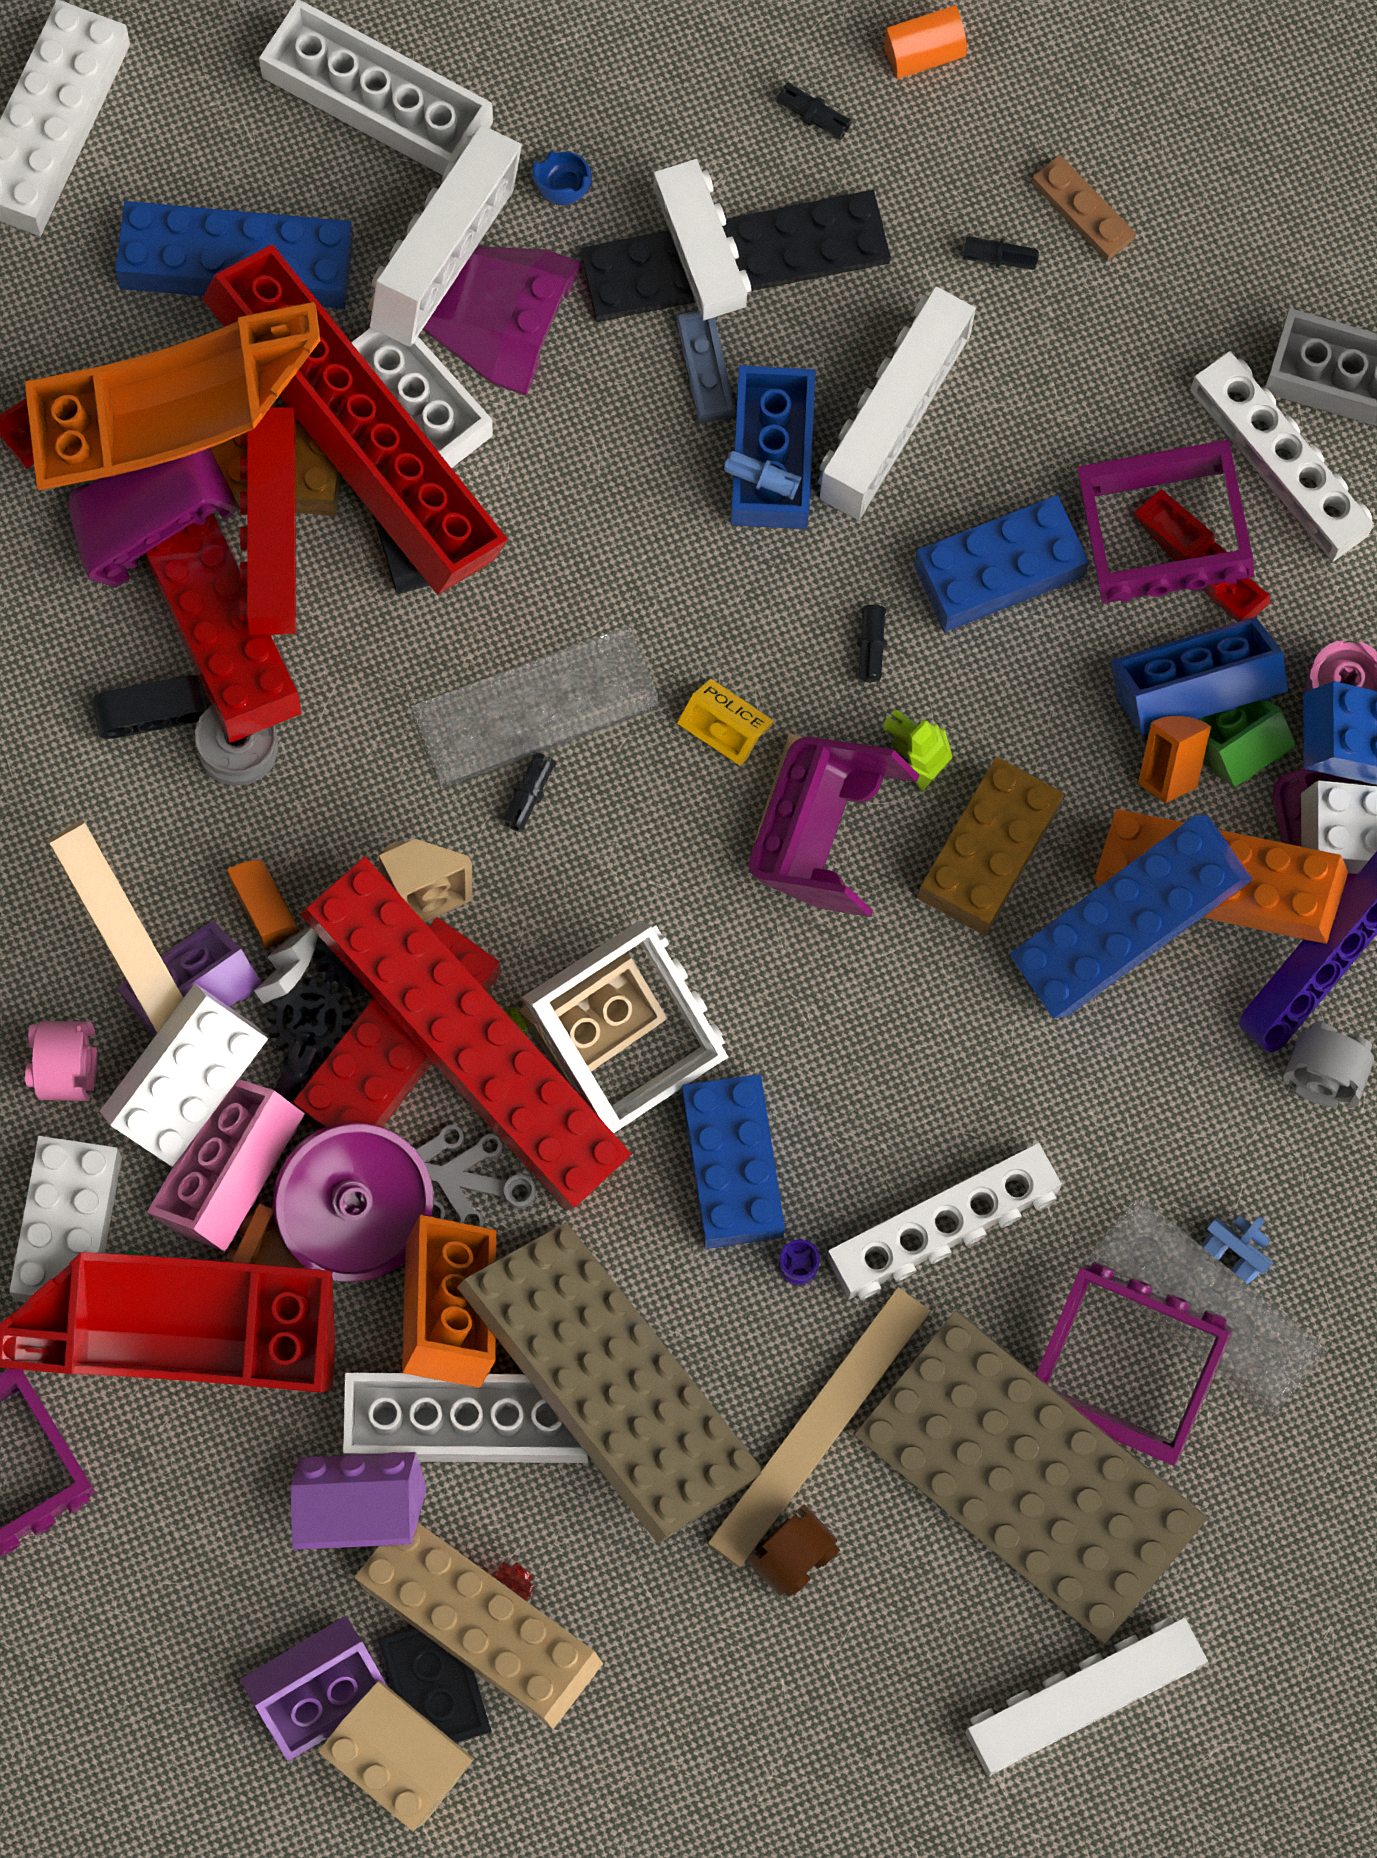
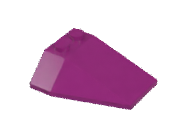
(503, 311)

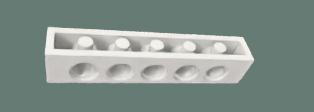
(1332, 534)
(1028, 1167)

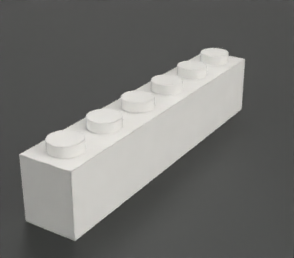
(1085, 1696)

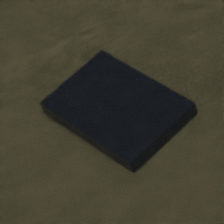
(435, 1684)

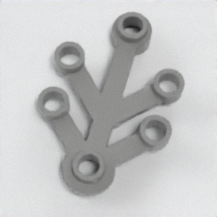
(452, 1175)

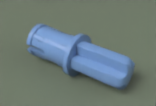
(762, 474)

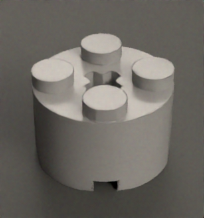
(1329, 1066)

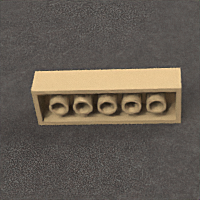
(481, 1623)

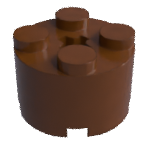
(793, 1551)

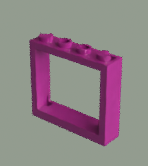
(1155, 470)
(1172, 1306)
(71, 1499)

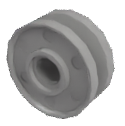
(234, 764)

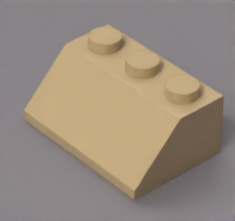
(427, 876)
(603, 1013)
(396, 1756)

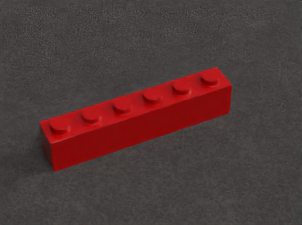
(270, 524)

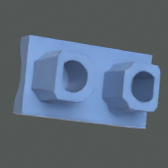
(1224, 1237)

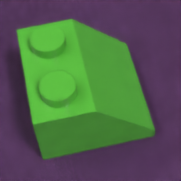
(1246, 740)

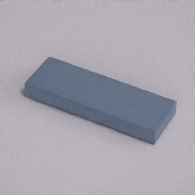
(705, 367)

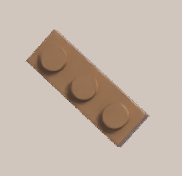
(1083, 208)

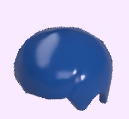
(562, 177)

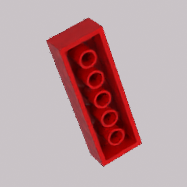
(203, 598)
(376, 1059)

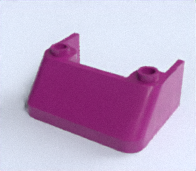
(806, 814)

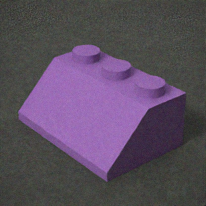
(209, 961)
(356, 1500)
(312, 1687)

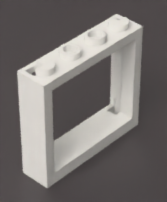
(688, 1002)

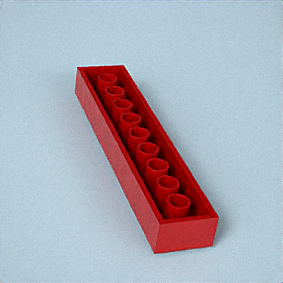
(367, 432)
(465, 1034)

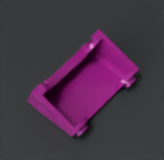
(140, 509)

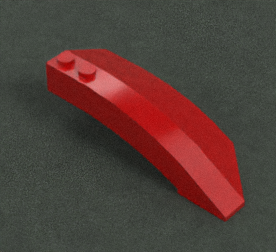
(178, 1322)

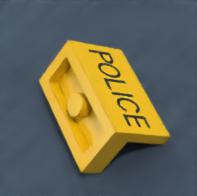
(724, 721)

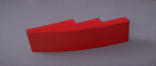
(1187, 538)

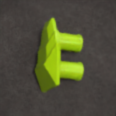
(922, 744)

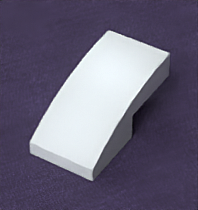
(290, 962)

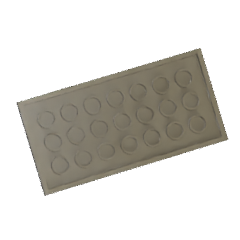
(611, 1381)
(1031, 1476)

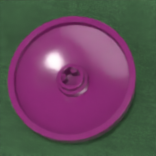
(351, 1200)

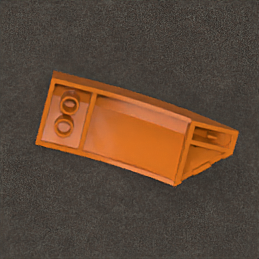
(167, 400)

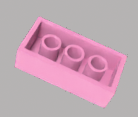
(226, 1165)

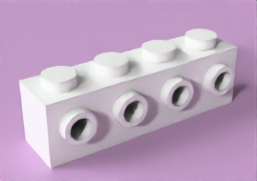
(700, 239)

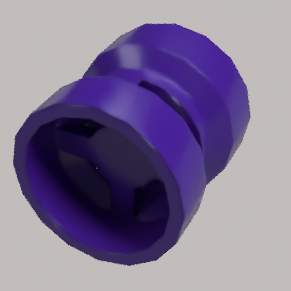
(802, 1256)

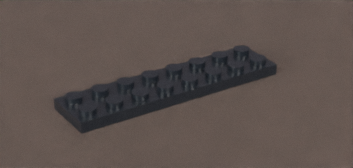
(772, 248)

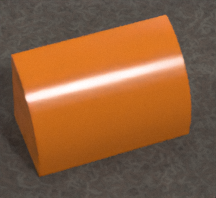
(925, 42)
(1174, 756)
(262, 902)

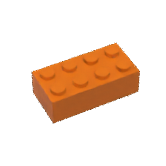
(440, 1328)

